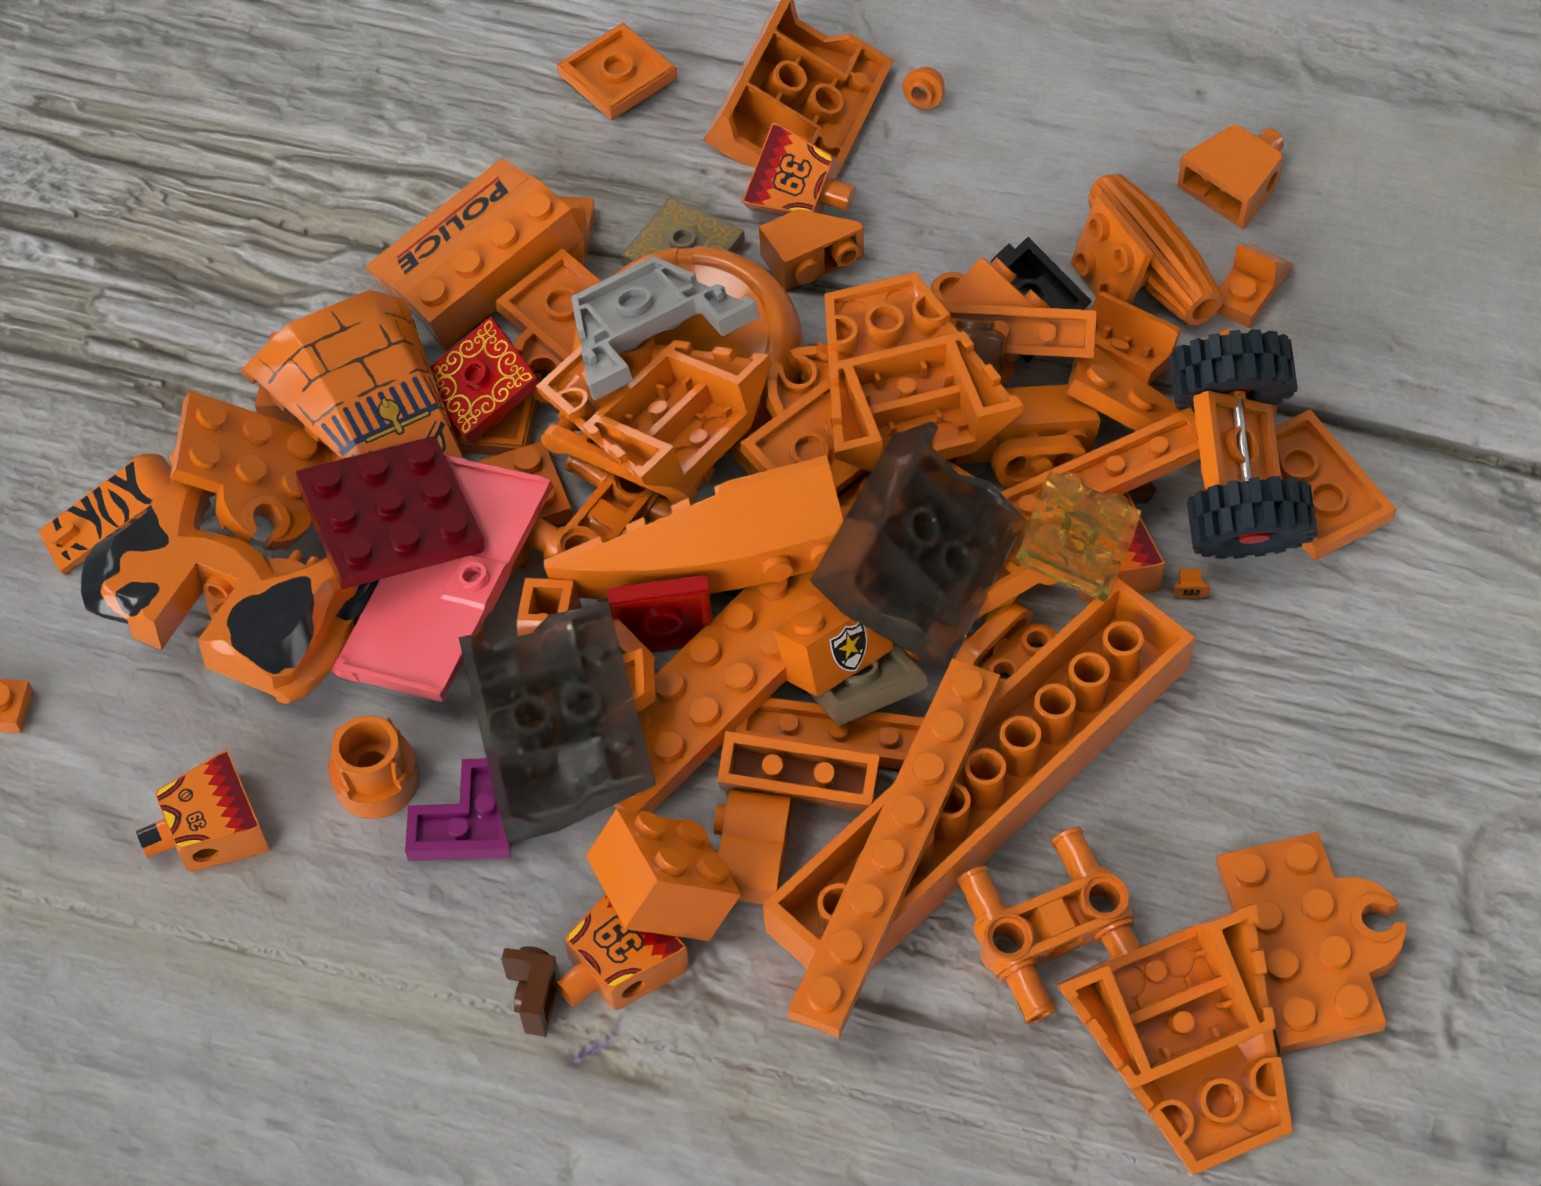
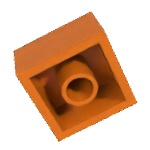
(662, 875)

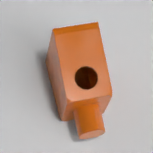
(1233, 172)

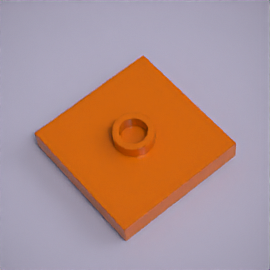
(617, 71)

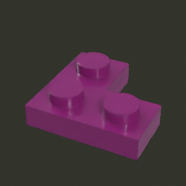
(461, 829)

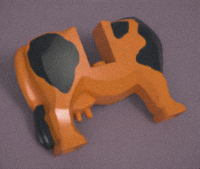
(271, 618)

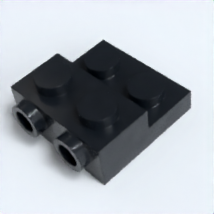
(1042, 276)

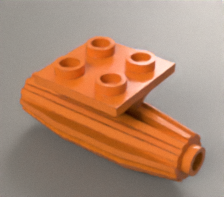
(1136, 245)

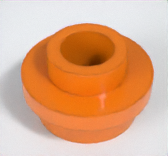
(928, 79)

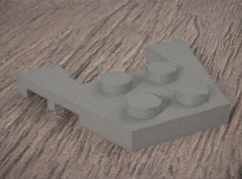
(639, 305)

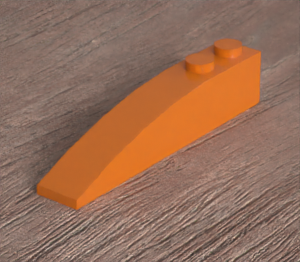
(741, 537)

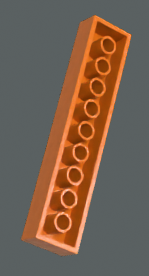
(1030, 746)

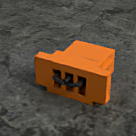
(1191, 585)

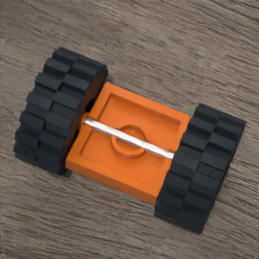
(1232, 390)

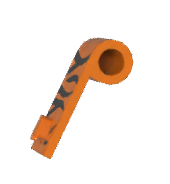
(105, 510)

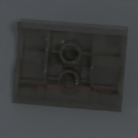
(919, 549)
(557, 722)

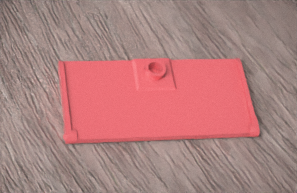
(415, 618)

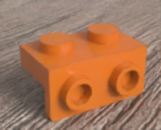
(1134, 337)

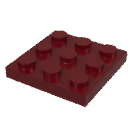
(389, 512)

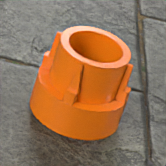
(372, 767)

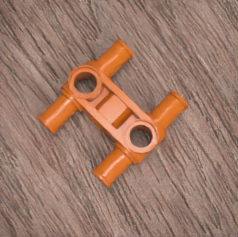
(602, 514)
(1049, 923)

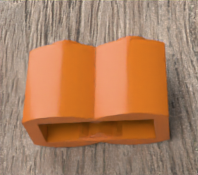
(753, 841)

